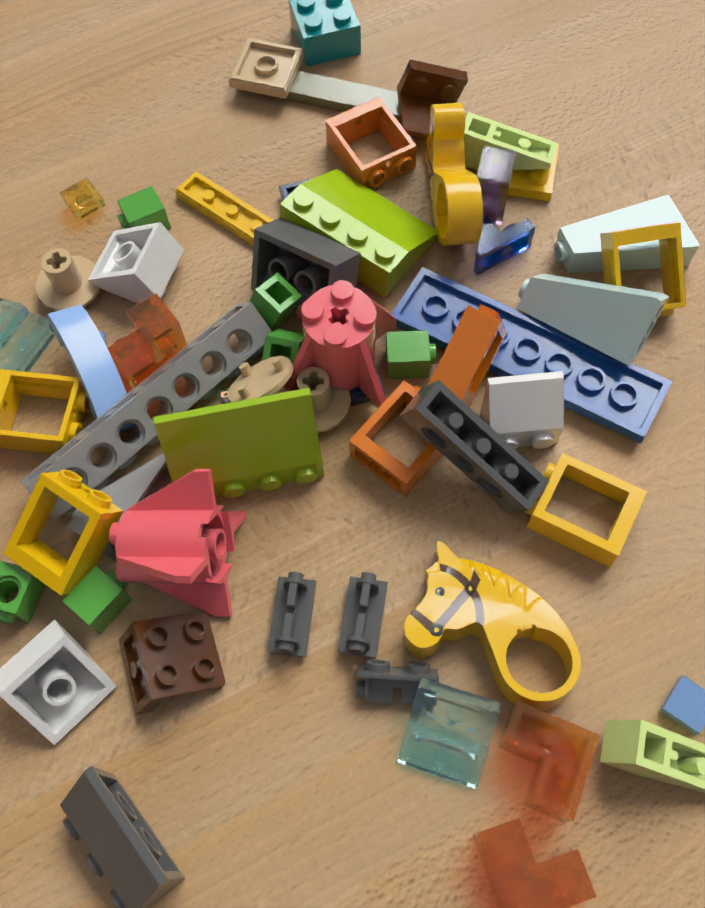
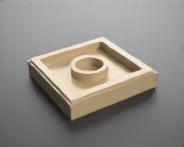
(266, 68)

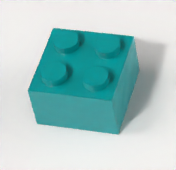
(325, 29)

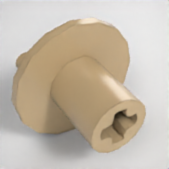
(65, 281)
(261, 379)
(329, 403)

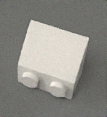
(137, 262)
(525, 408)
(53, 682)

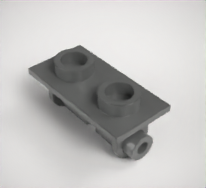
(292, 615)
(363, 616)
(382, 678)

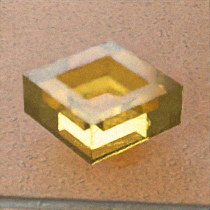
(82, 199)

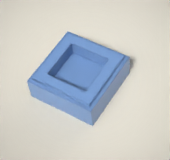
(686, 705)

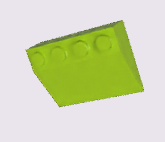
(363, 221)
(245, 442)

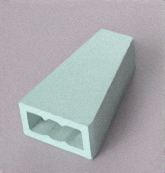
(580, 243)
(595, 313)

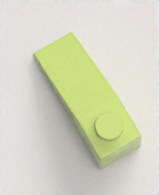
(531, 150)
(654, 753)

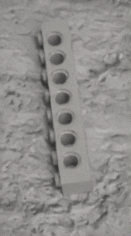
(132, 408)

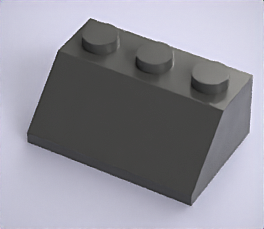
(300, 258)
(119, 840)

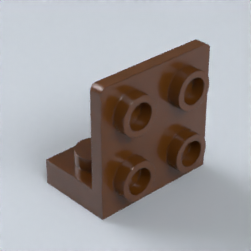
(423, 86)
(170, 659)

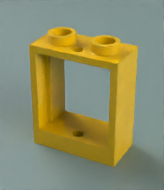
(670, 256)
(18, 383)
(586, 543)
(43, 561)

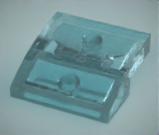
(22, 336)
(449, 732)

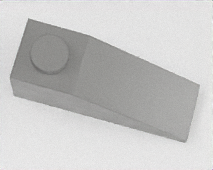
(126, 493)

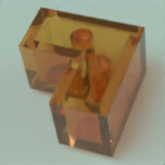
(153, 342)
(561, 756)
(521, 881)

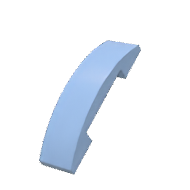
(89, 358)

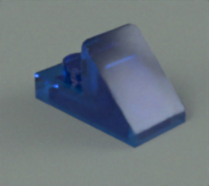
(499, 246)

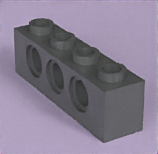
(474, 447)

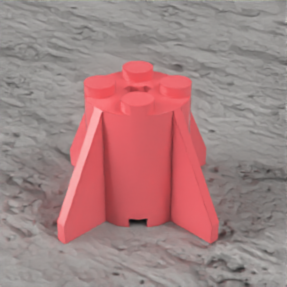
(341, 338)
(179, 543)

